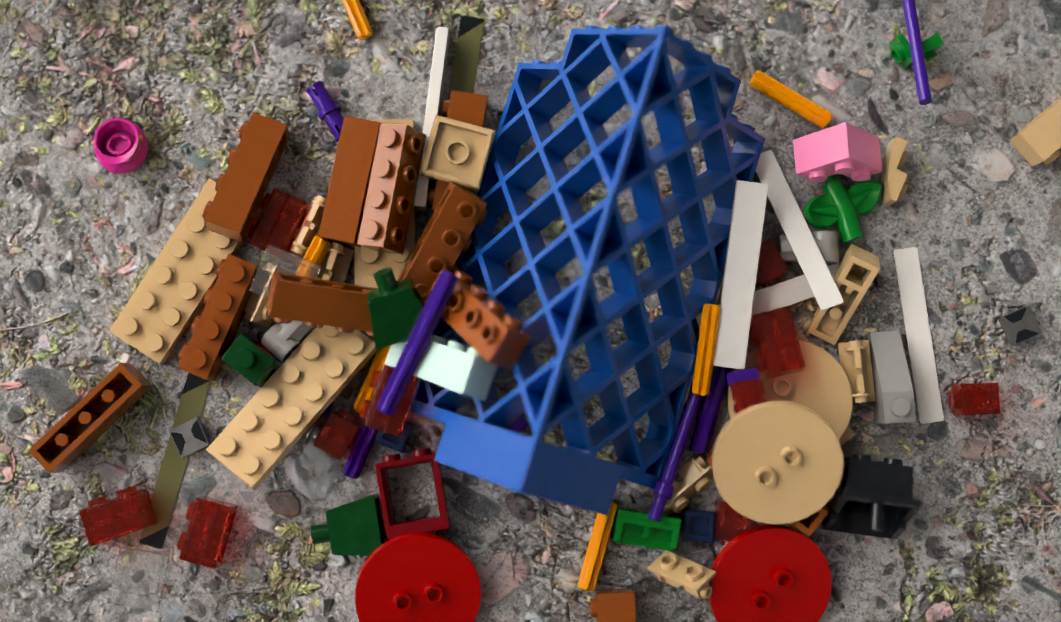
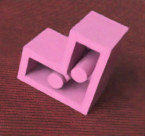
(837, 150)

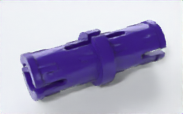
(327, 108)

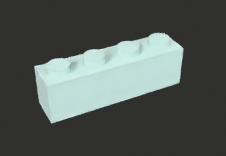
(450, 366)

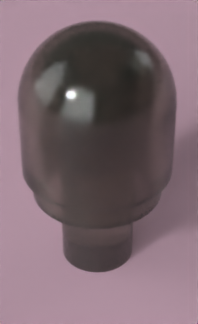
(356, 382)

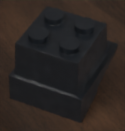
(872, 498)

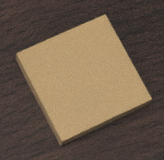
(457, 152)

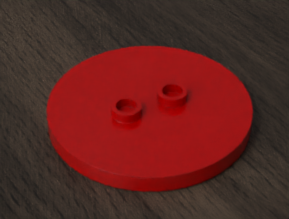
(770, 577)
(418, 581)

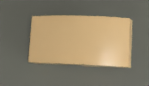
(891, 177)

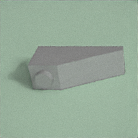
(891, 379)

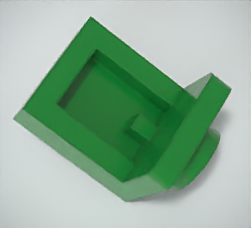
(901, 50)

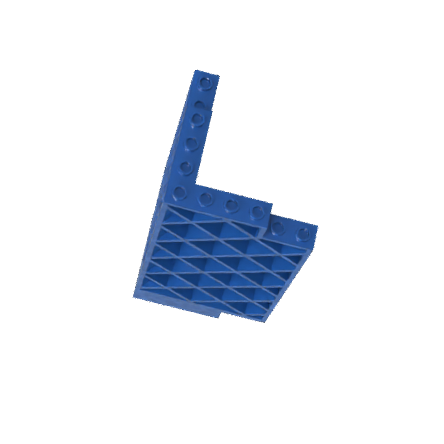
(600, 240)

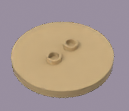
(819, 386)
(777, 462)

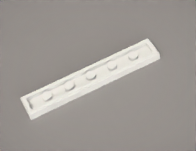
(433, 107)
(740, 273)

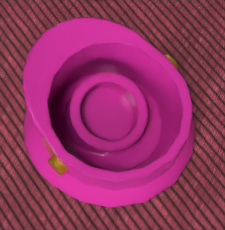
(120, 146)

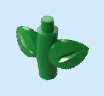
(843, 206)

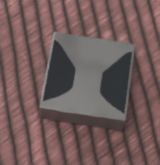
(1019, 325)
(190, 437)

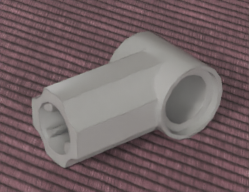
(826, 241)
(285, 338)

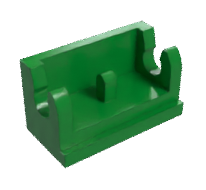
(636, 529)

